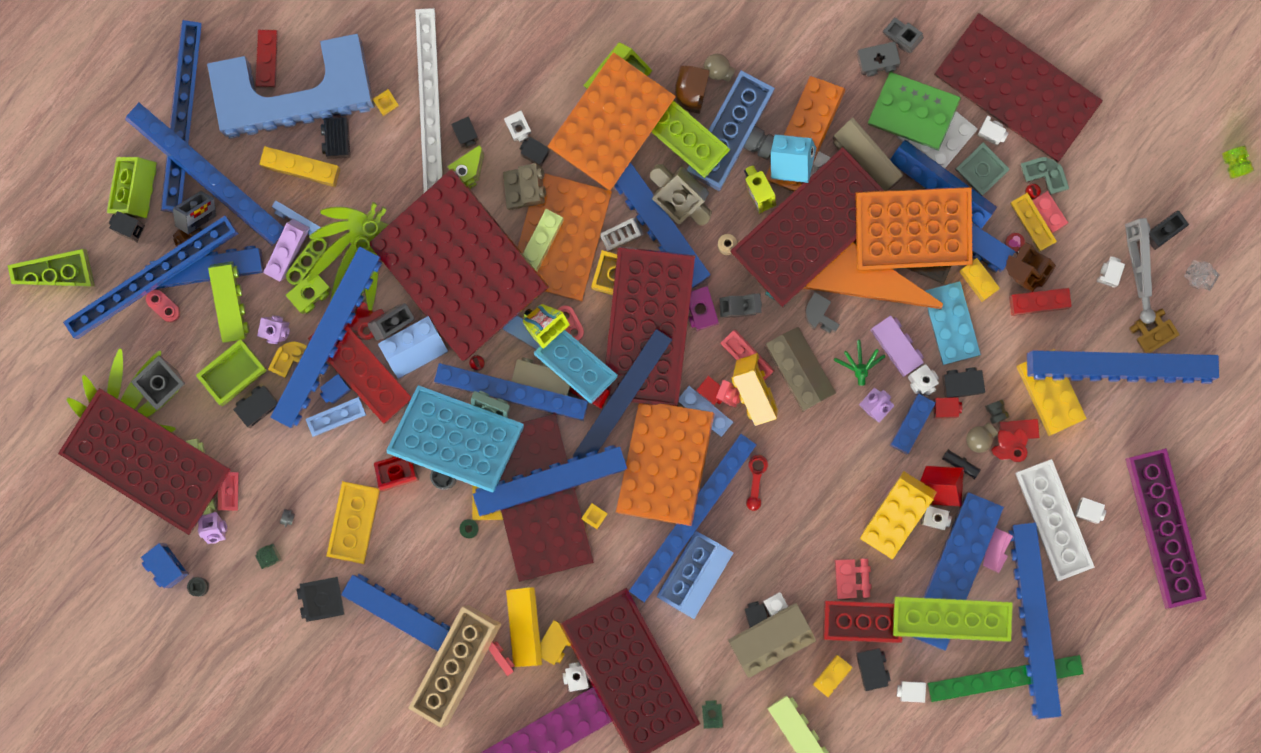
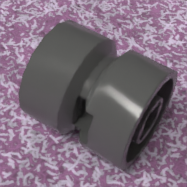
(760, 142)
(442, 481)

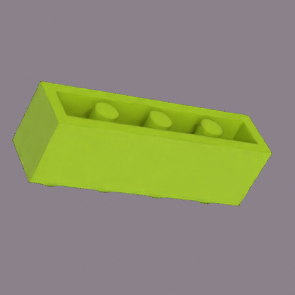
(227, 301)

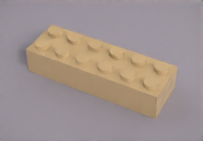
(454, 666)

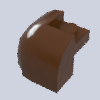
(691, 87)
(1029, 267)

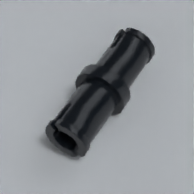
(959, 462)

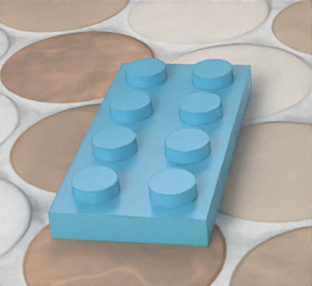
(953, 324)
(576, 366)

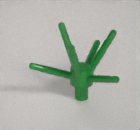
(860, 369)

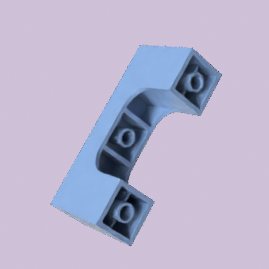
(341, 92)

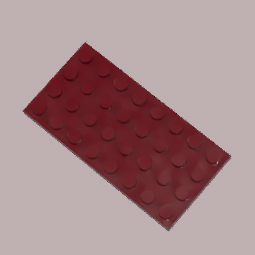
(1018, 87)
(806, 229)
(650, 294)
(144, 461)
(549, 530)
(630, 673)

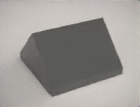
(158, 382)

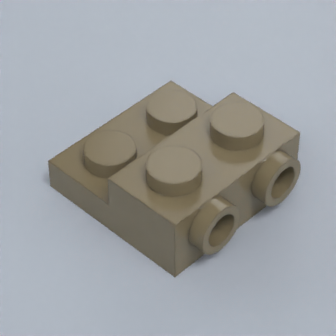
(524, 186)

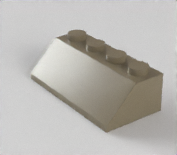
(867, 154)
(800, 369)
(772, 640)

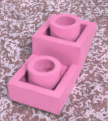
(994, 556)

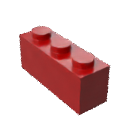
(1040, 301)

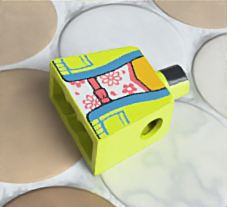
(759, 189)
(544, 324)

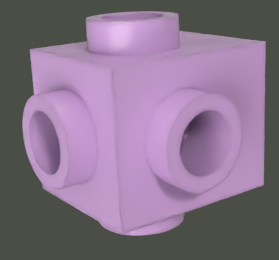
(273, 329)
(877, 404)
(212, 528)

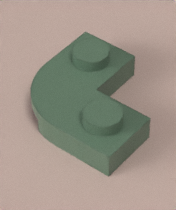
(1046, 168)

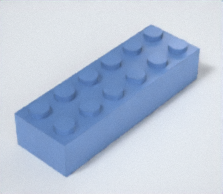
(735, 123)

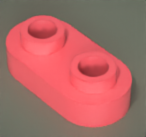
(163, 305)
(573, 321)

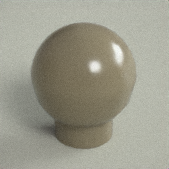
(719, 67)
(981, 438)

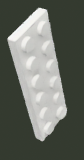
(1054, 520)

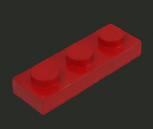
(266, 58)

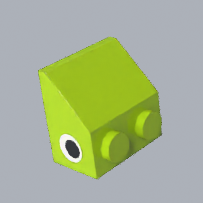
(469, 166)

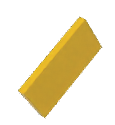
(353, 522)
(524, 627)

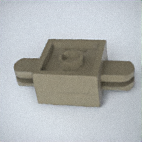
(677, 202)

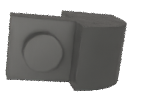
(904, 35)
(740, 305)
(815, 314)

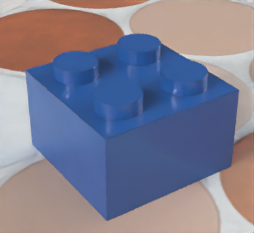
(164, 566)

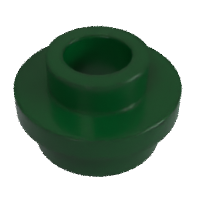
(473, 533)

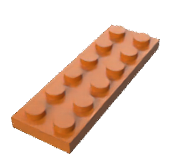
(812, 118)

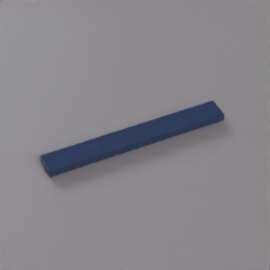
(624, 394)

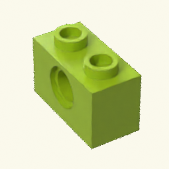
(298, 298)

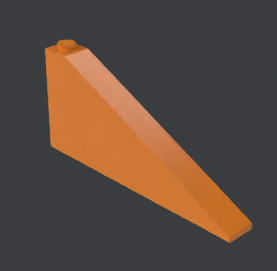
(878, 284)

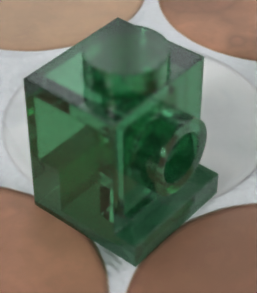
(268, 556)
(715, 722)

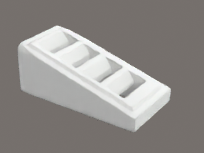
(604, 235)

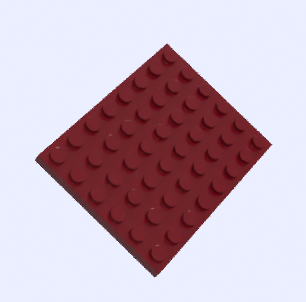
(458, 265)

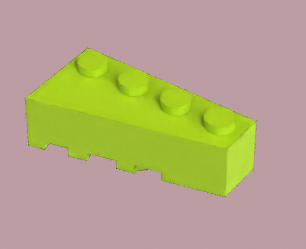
(60, 269)

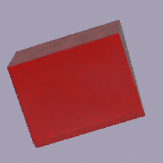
(394, 473)
(946, 483)

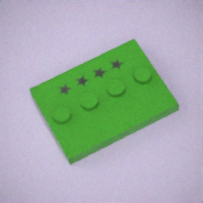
(914, 111)

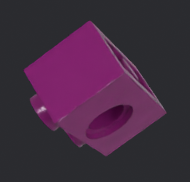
(707, 319)

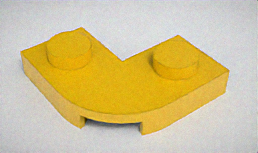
(285, 357)

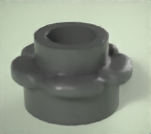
(287, 517)

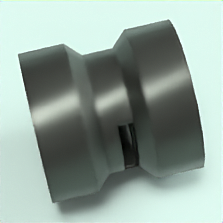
(997, 411)
(201, 586)

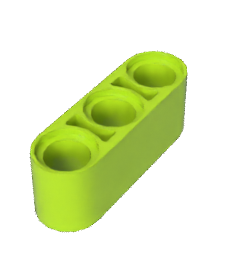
(298, 266)

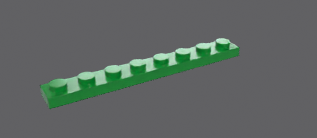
(997, 680)

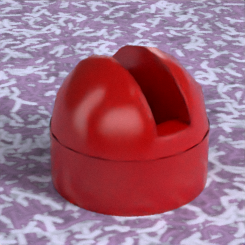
(1030, 192)
(480, 360)

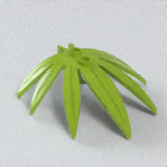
(362, 231)
(131, 396)

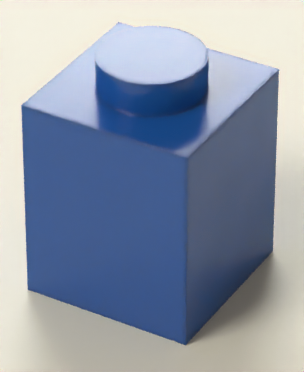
(334, 389)

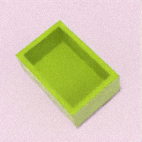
(231, 372)

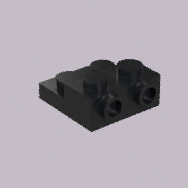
(320, 599)

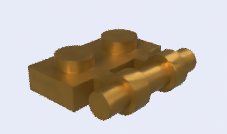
(1157, 336)

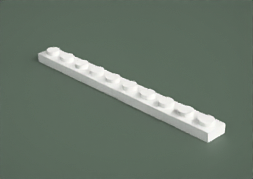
(429, 97)

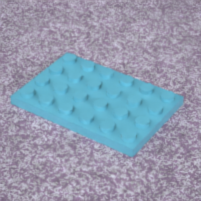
(455, 438)

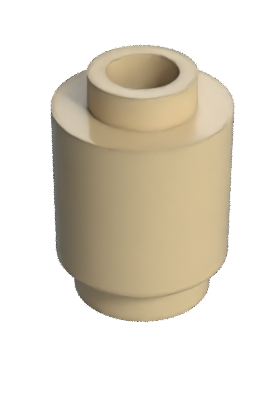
(722, 248)

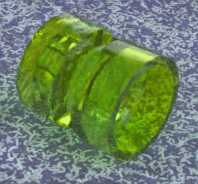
(1238, 162)

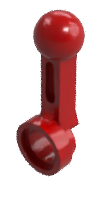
(754, 502)

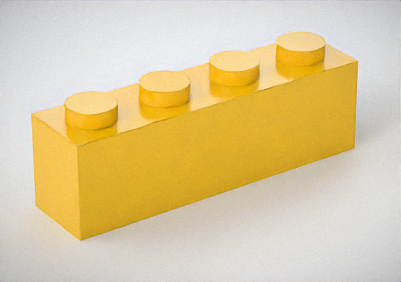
(299, 166)

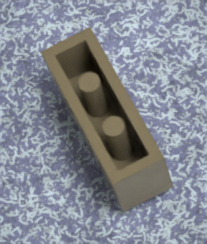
(539, 377)

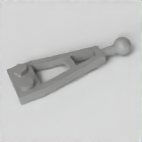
(1139, 231)

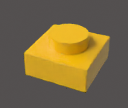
(385, 102)
(594, 516)

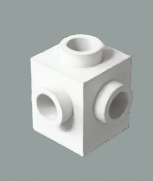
(926, 375)
(573, 684)

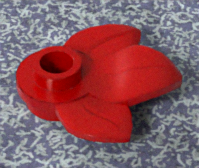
(362, 317)
(1009, 443)

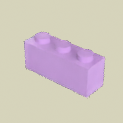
(286, 249)
(897, 345)

